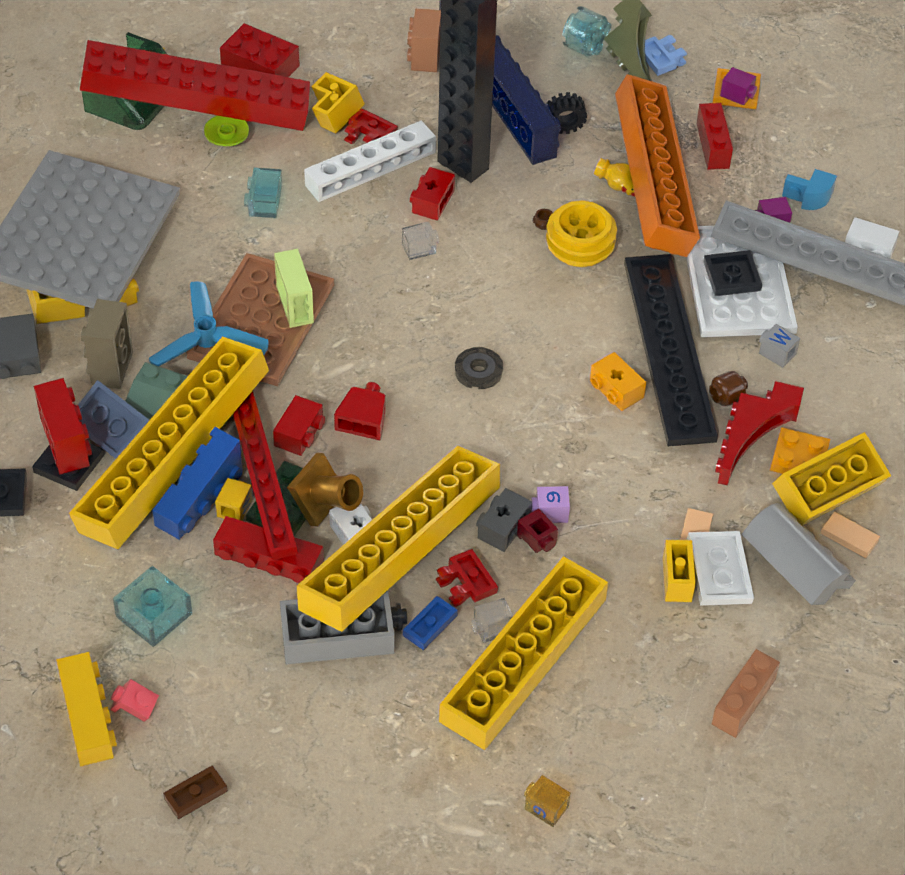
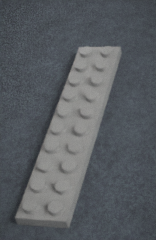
(811, 251)

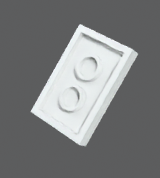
(720, 568)

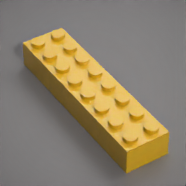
(523, 653)

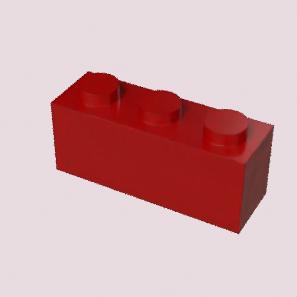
(714, 136)

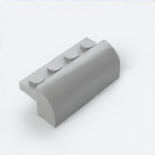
(797, 555)

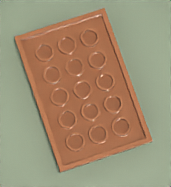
(255, 307)

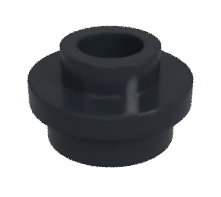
(399, 616)

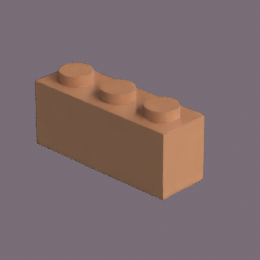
(745, 693)

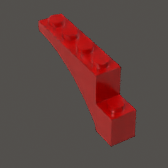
(754, 419)

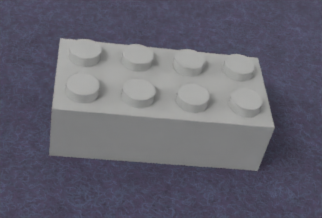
(312, 640)

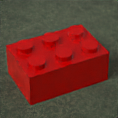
(260, 52)
(62, 425)

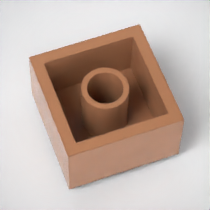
(424, 40)

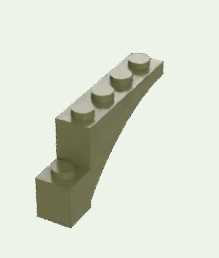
(628, 38)

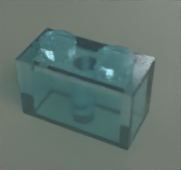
(264, 192)

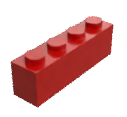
(248, 546)

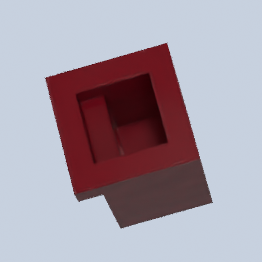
(537, 531)

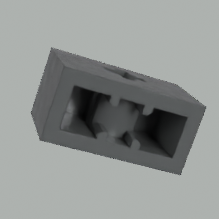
(500, 522)

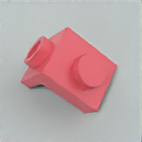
(134, 700)

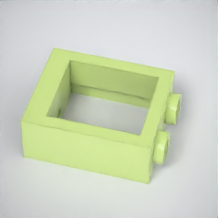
(294, 288)

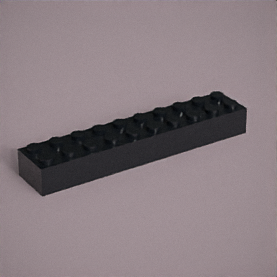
(466, 85)

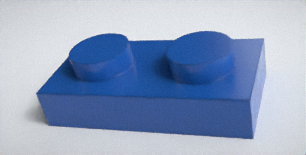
(430, 622)

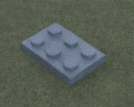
(110, 419)

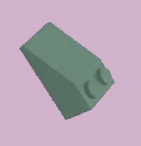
(153, 388)

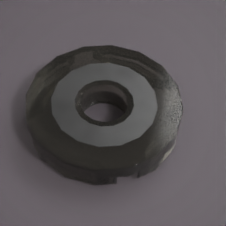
(478, 357)

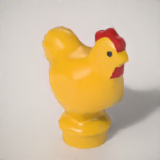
(617, 175)

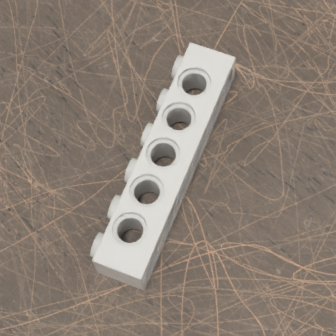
(370, 161)

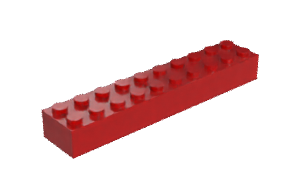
(195, 85)

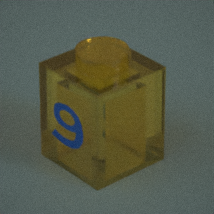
(546, 800)

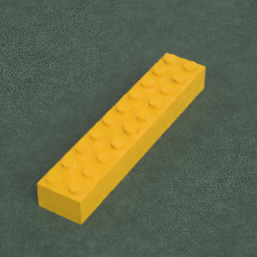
(168, 442)
(398, 538)

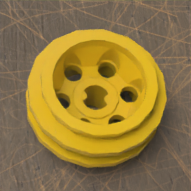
(581, 233)

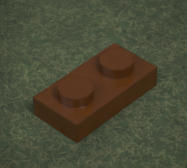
(195, 792)

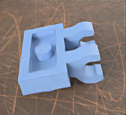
(662, 54)

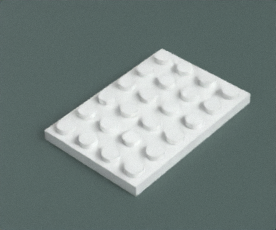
(744, 312)

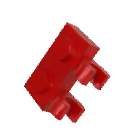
(368, 124)
(473, 576)

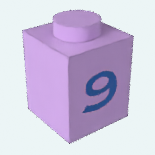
(553, 503)

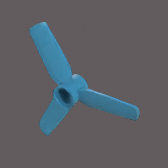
(205, 330)

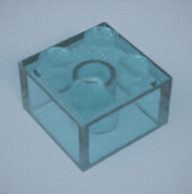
(152, 606)

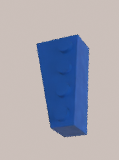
(199, 484)

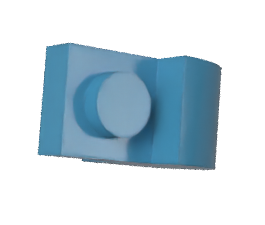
(813, 192)

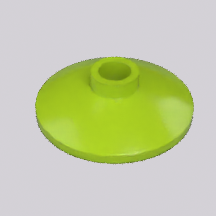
(226, 131)

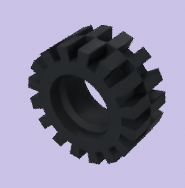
(568, 103)

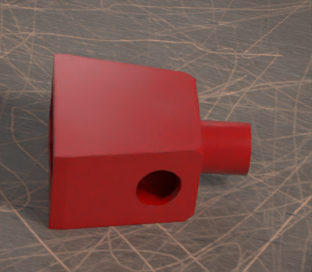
(362, 412)

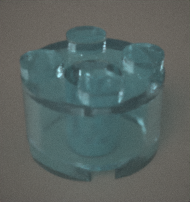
(586, 31)

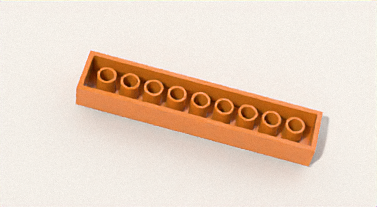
(656, 166)

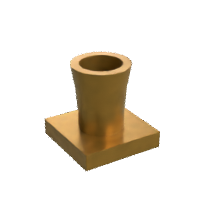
(320, 489)

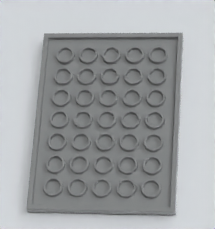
(81, 229)

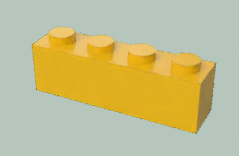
(85, 708)

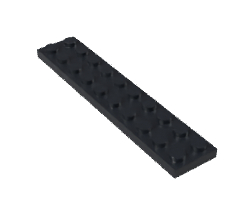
(670, 351)

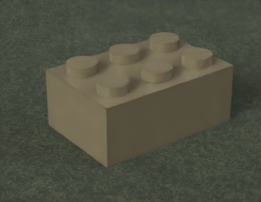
(107, 343)

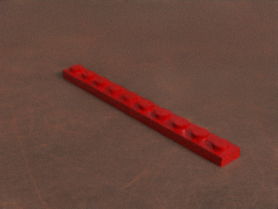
(264, 480)

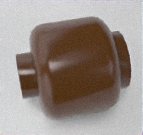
(727, 388)

